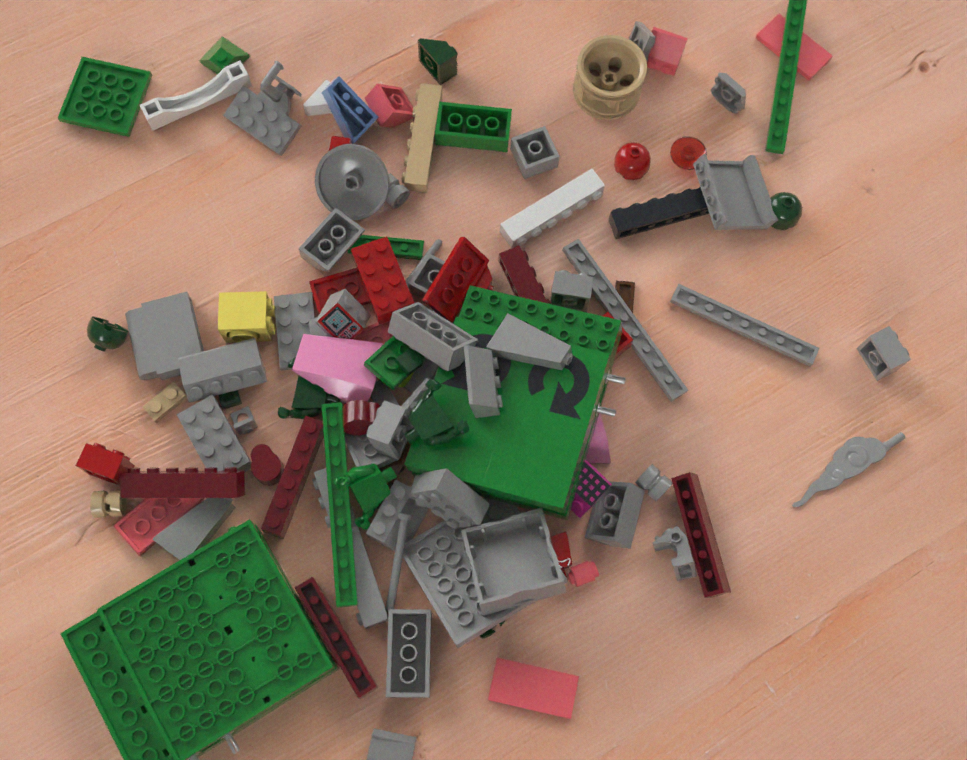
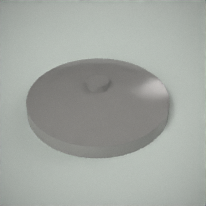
(352, 181)

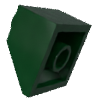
(438, 59)

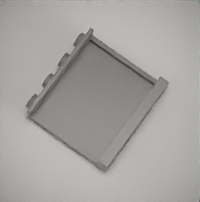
(735, 193)

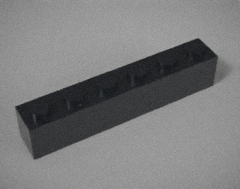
(657, 213)

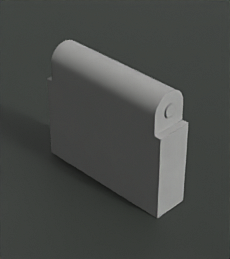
(163, 333)

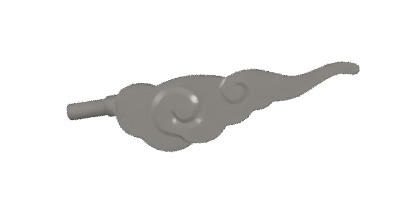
(850, 461)

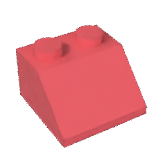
(666, 51)
(389, 105)

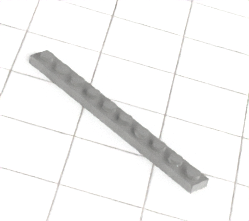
(614, 304)

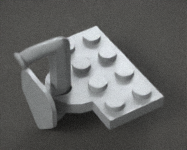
(267, 113)

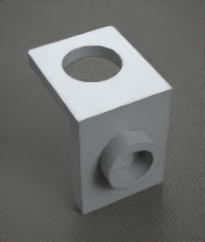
(246, 425)

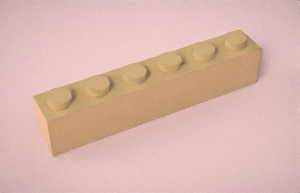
(423, 138)

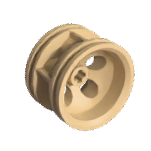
(603, 95)

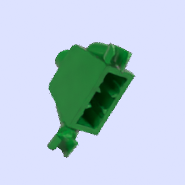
(368, 487)

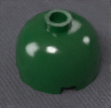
(787, 209)
(105, 334)

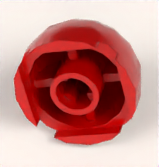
(632, 161)

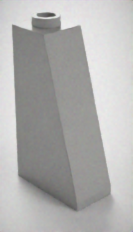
(527, 344)
(195, 527)

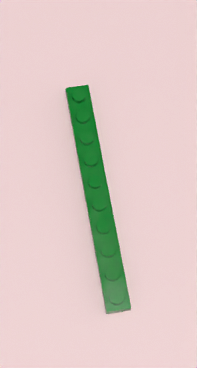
(786, 76)
(339, 507)

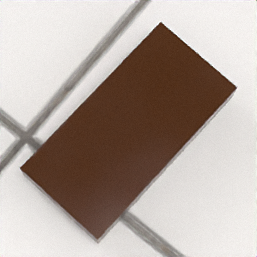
(626, 291)

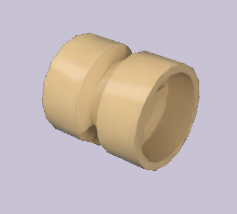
(103, 504)

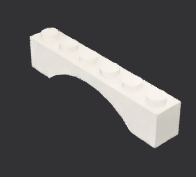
(169, 109)

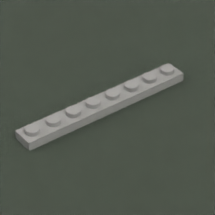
(745, 325)

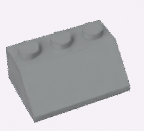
(330, 241)
(482, 381)
(616, 515)
(386, 523)

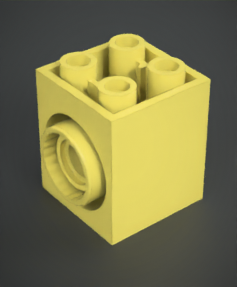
(246, 316)

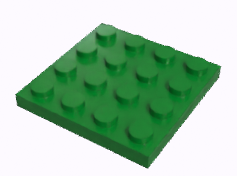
(105, 96)

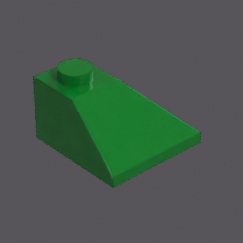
(223, 54)

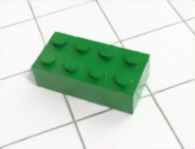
(473, 126)

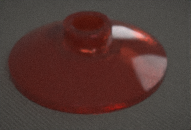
(687, 146)

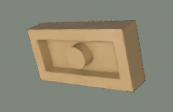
(164, 402)

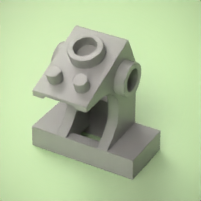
(677, 541)

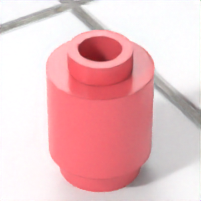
(583, 573)

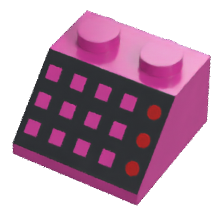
(589, 489)

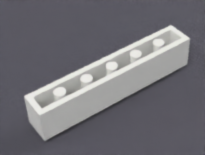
(552, 208)

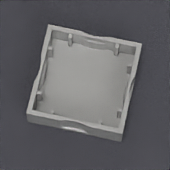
(513, 561)

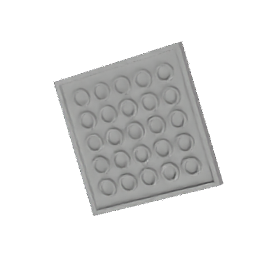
(446, 576)

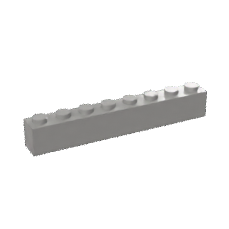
(370, 602)

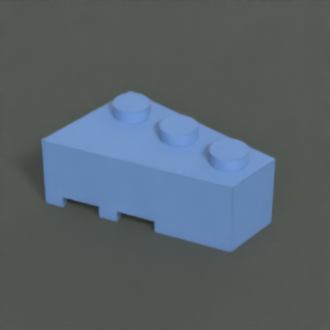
(348, 109)

